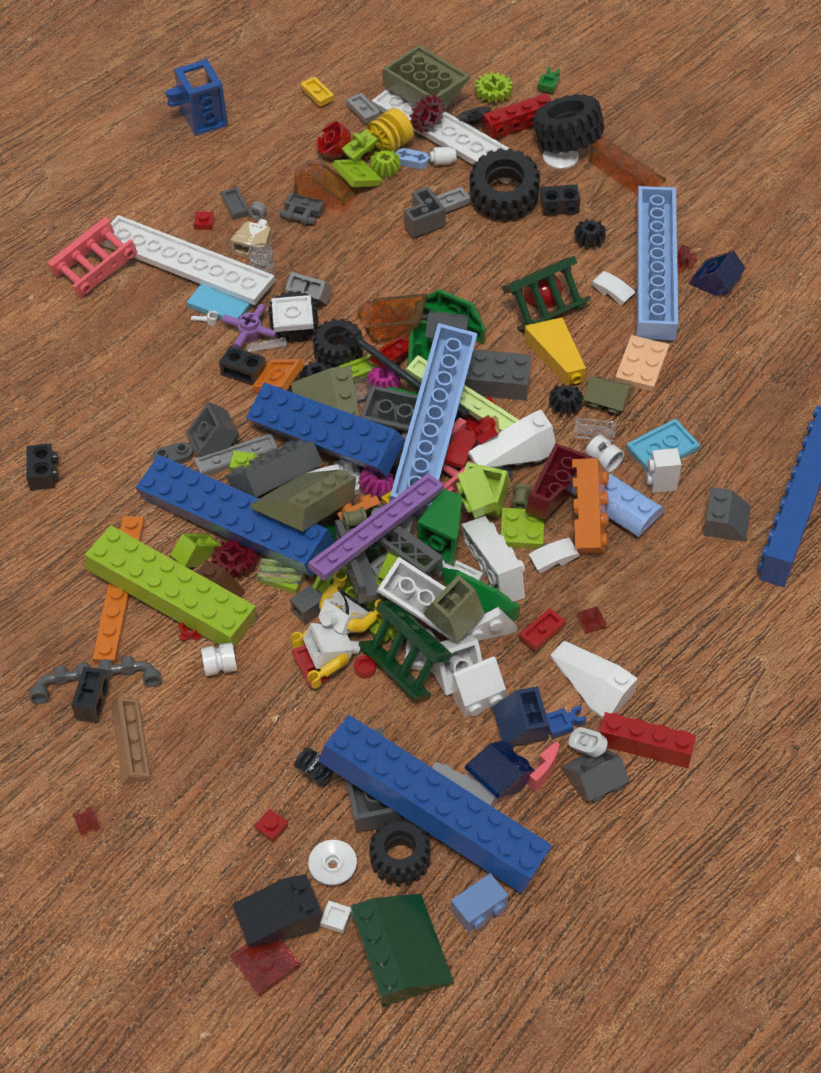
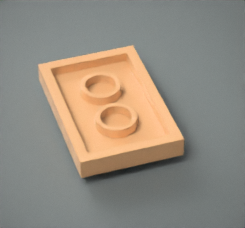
(642, 363)

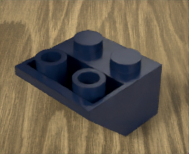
(522, 717)

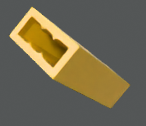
(557, 349)

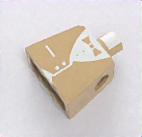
(250, 235)

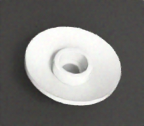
(561, 160)
(329, 853)

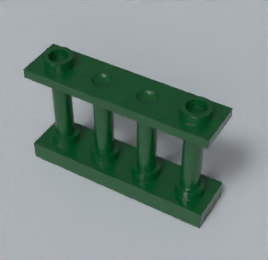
(532, 281)
(420, 640)

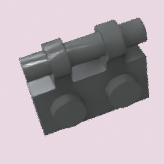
(302, 204)

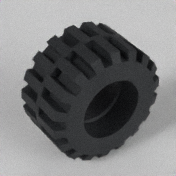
(295, 335)
(330, 345)
(400, 869)

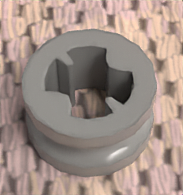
(257, 210)

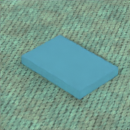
(208, 299)
(667, 436)

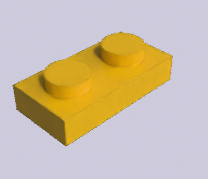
(317, 91)

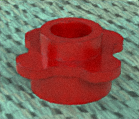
(188, 635)

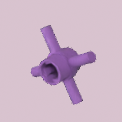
(249, 326)

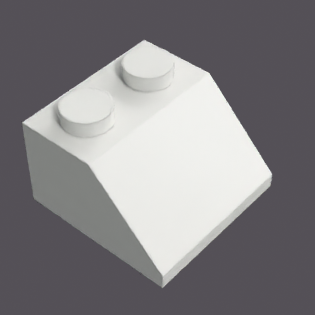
(464, 654)
(478, 687)

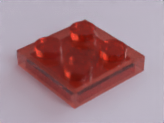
(265, 964)

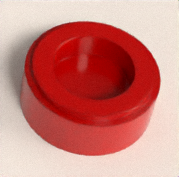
(364, 667)

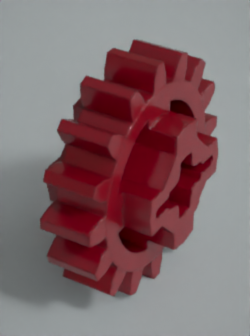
(427, 113)
(234, 558)

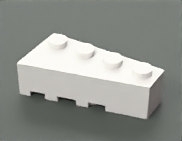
(495, 557)

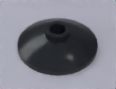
(473, 115)

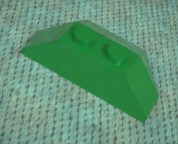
(446, 302)
(488, 596)

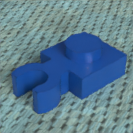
(562, 722)

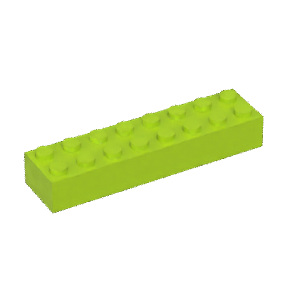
(170, 587)

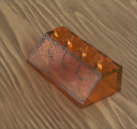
(623, 166)

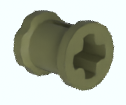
(521, 496)
(353, 518)

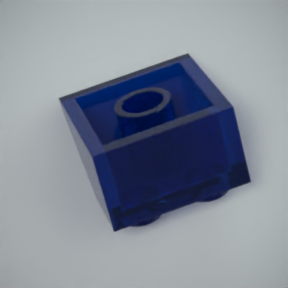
(718, 273)
(500, 769)

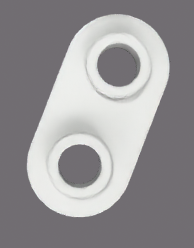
(588, 742)

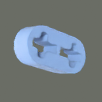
(413, 158)

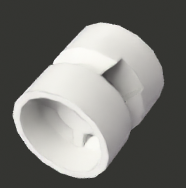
(608, 454)
(218, 659)

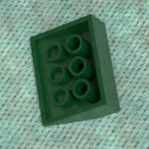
(400, 947)

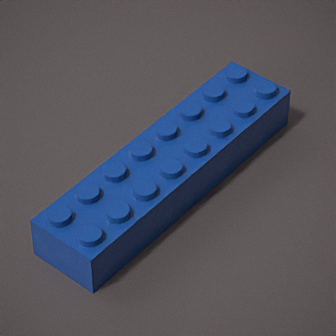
(331, 429)

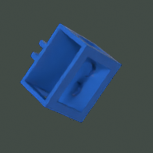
(200, 106)

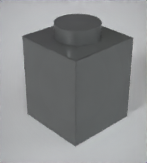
(306, 604)

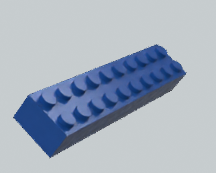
(794, 509)
(229, 514)
(434, 803)

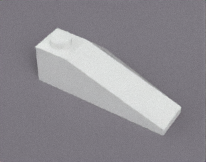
(522, 442)
(597, 680)

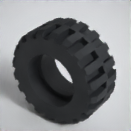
(568, 123)
(504, 165)

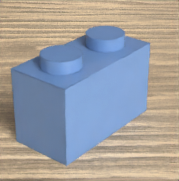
(479, 903)

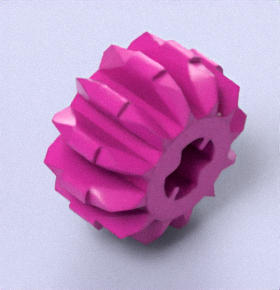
(383, 378)
(375, 483)

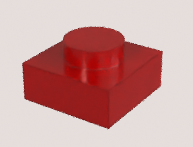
(204, 220)
(271, 825)

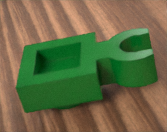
(549, 81)

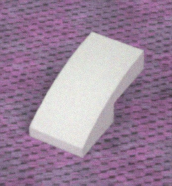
(616, 288)
(554, 553)

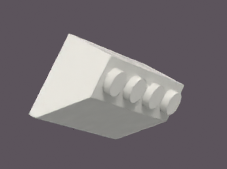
(411, 589)

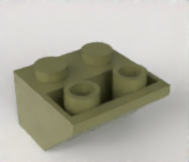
(455, 609)

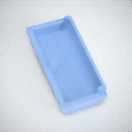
(629, 506)

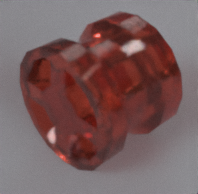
(86, 821)

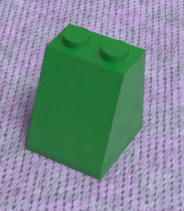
(441, 525)

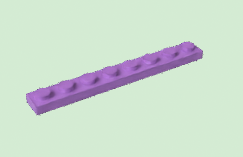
(375, 527)

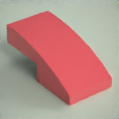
(546, 765)

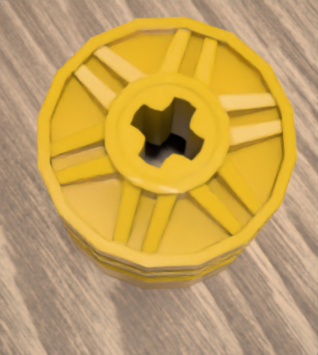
(391, 129)

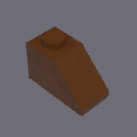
(220, 577)

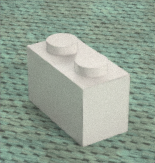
(663, 470)

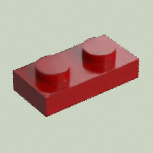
(542, 629)

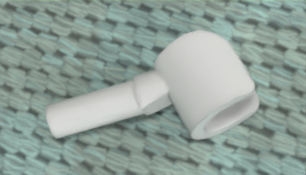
(211, 318)

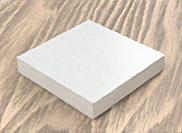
(292, 313)

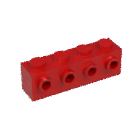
(512, 117)
(647, 739)

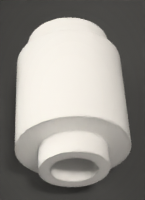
(442, 156)

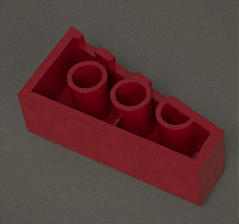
(554, 481)

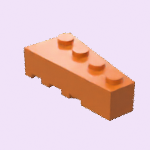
(590, 506)

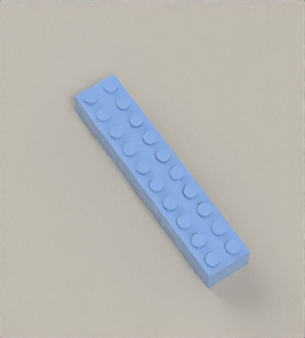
(656, 264)
(435, 409)

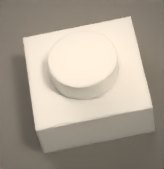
(335, 917)

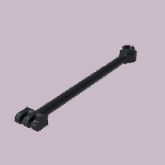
(352, 336)

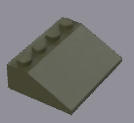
(422, 74)
(330, 387)
(308, 498)

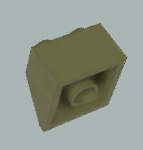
(608, 393)

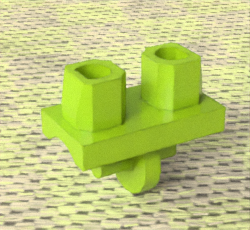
(360, 145)

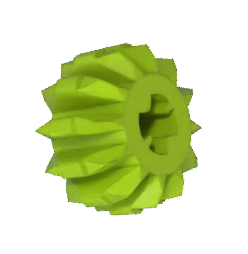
(385, 163)

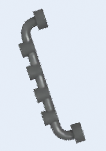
(151, 676)

